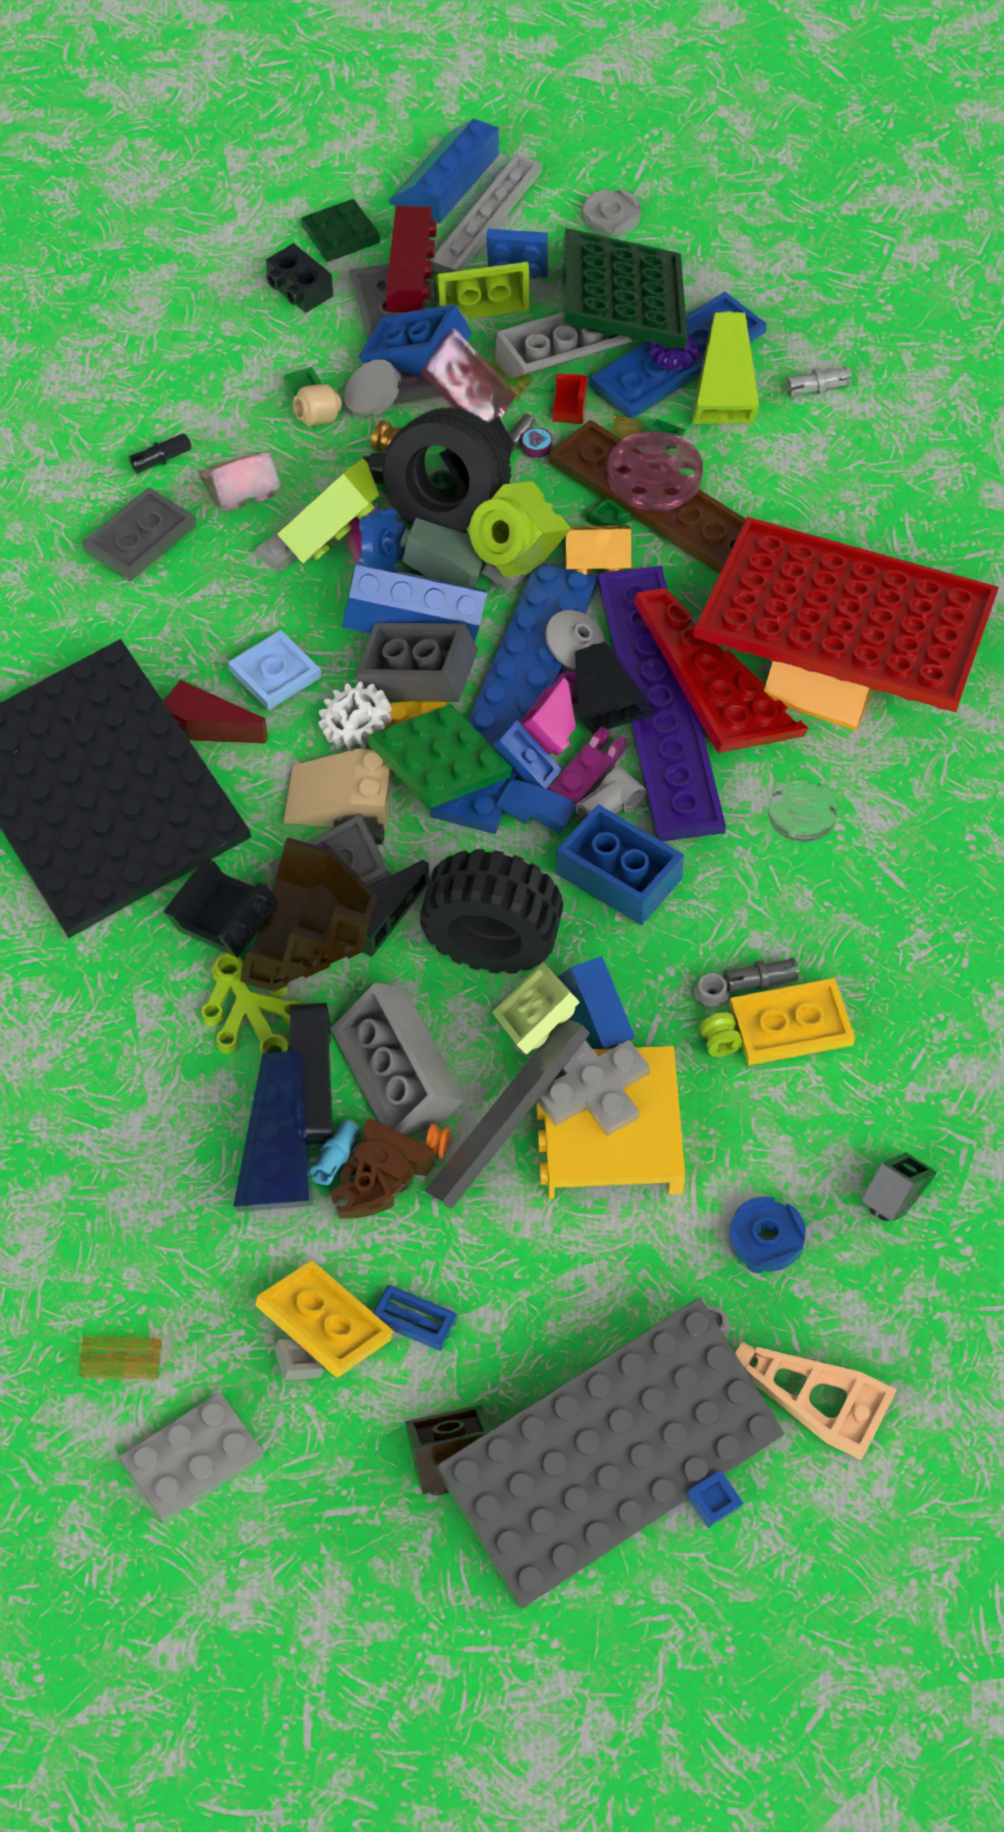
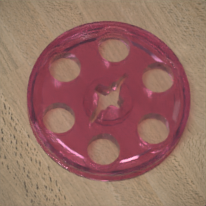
(655, 470)

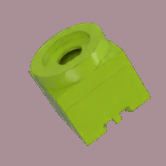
(516, 529)

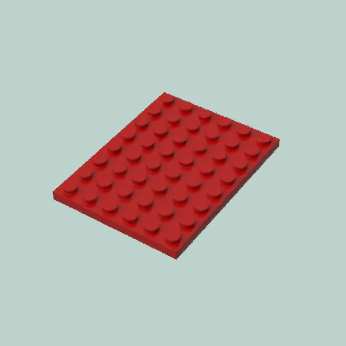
(848, 613)

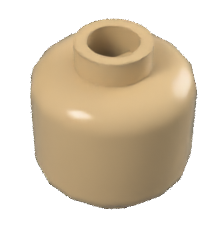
(316, 405)

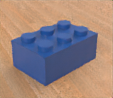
(619, 864)

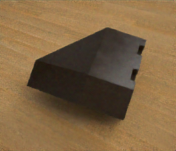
(318, 918)

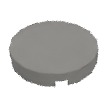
(611, 212)
(372, 388)

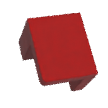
(570, 398)

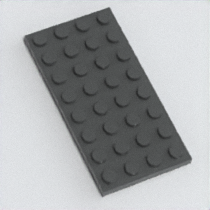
(608, 1452)

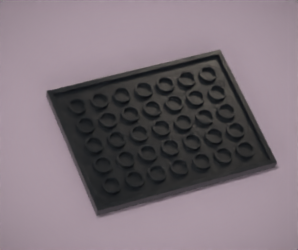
(105, 790)

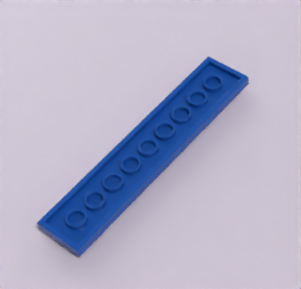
(517, 679)

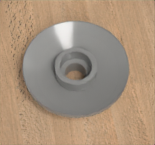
(571, 632)

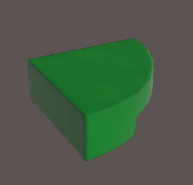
(608, 512)

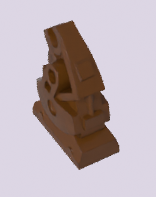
(382, 1168)

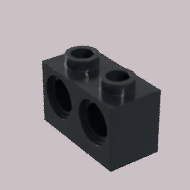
(299, 278)

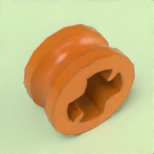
(439, 1140)

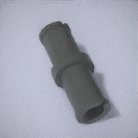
(761, 974)

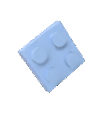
(274, 670)

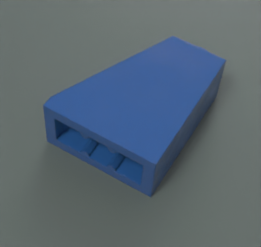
(599, 1004)

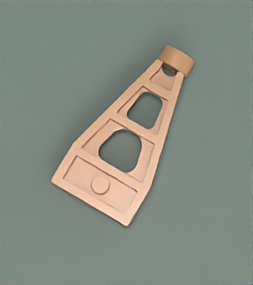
(860, 1415)

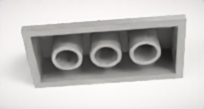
(547, 344)
(396, 1061)

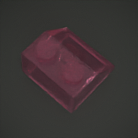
(241, 479)

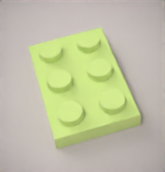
(536, 1008)

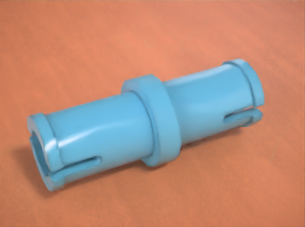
(335, 1152)

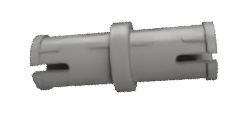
(818, 381)

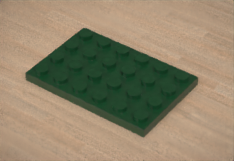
(623, 289)

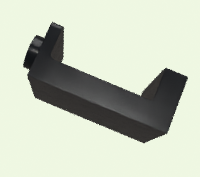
(220, 908)

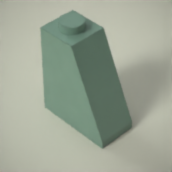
(441, 553)

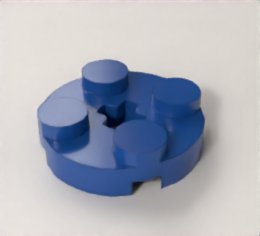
(381, 538)
(761, 1254)

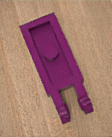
(589, 767)

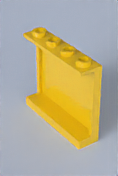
(637, 1153)

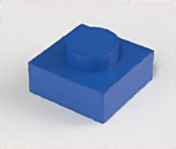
(714, 1499)

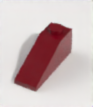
(213, 718)

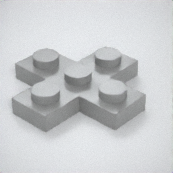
(597, 1086)

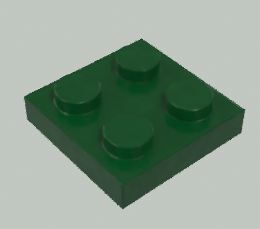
(340, 230)

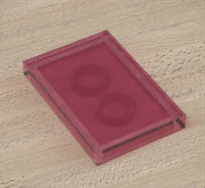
(467, 379)

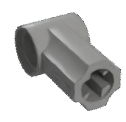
(617, 793)

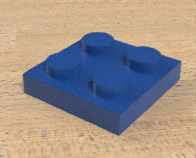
(517, 247)

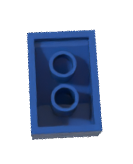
(412, 337)

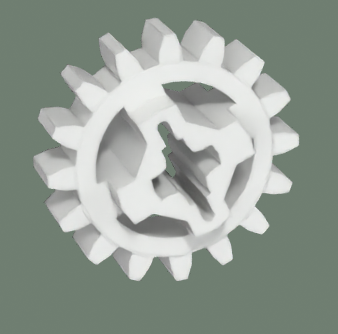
(354, 715)

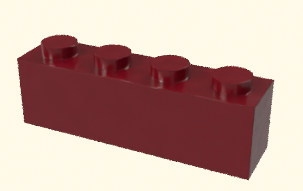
(409, 259)

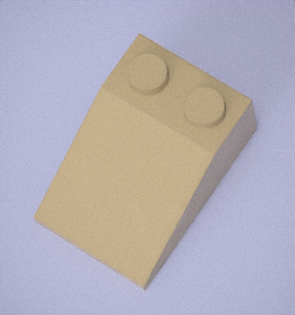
(339, 787)

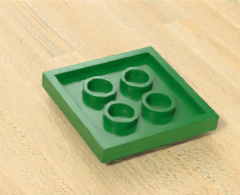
(439, 756)

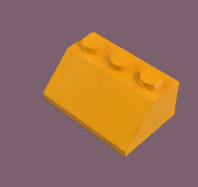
(818, 694)

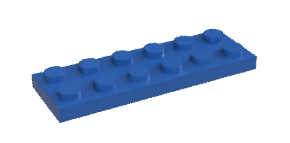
(639, 383)

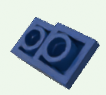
(527, 800)

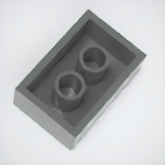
(418, 661)

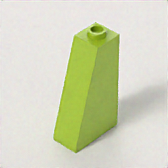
(727, 374)

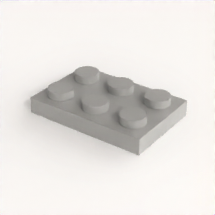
(191, 1457)

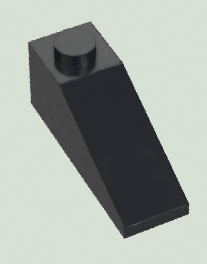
(395, 898)

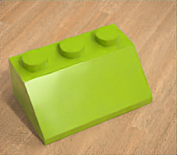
(485, 290)
(331, 513)

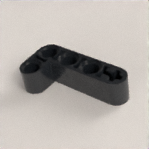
(312, 1037)

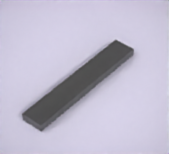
(507, 1113)

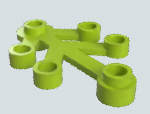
(246, 1004)

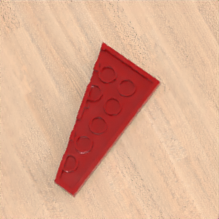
(715, 681)

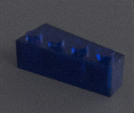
(277, 1140)

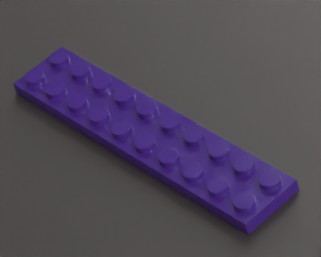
(672, 741)

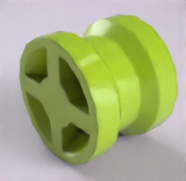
(721, 1034)

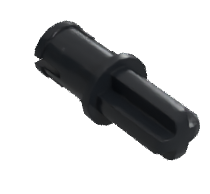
(160, 453)

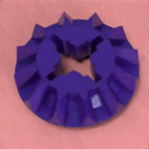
(675, 358)

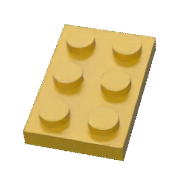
(792, 1021)
(324, 1318)

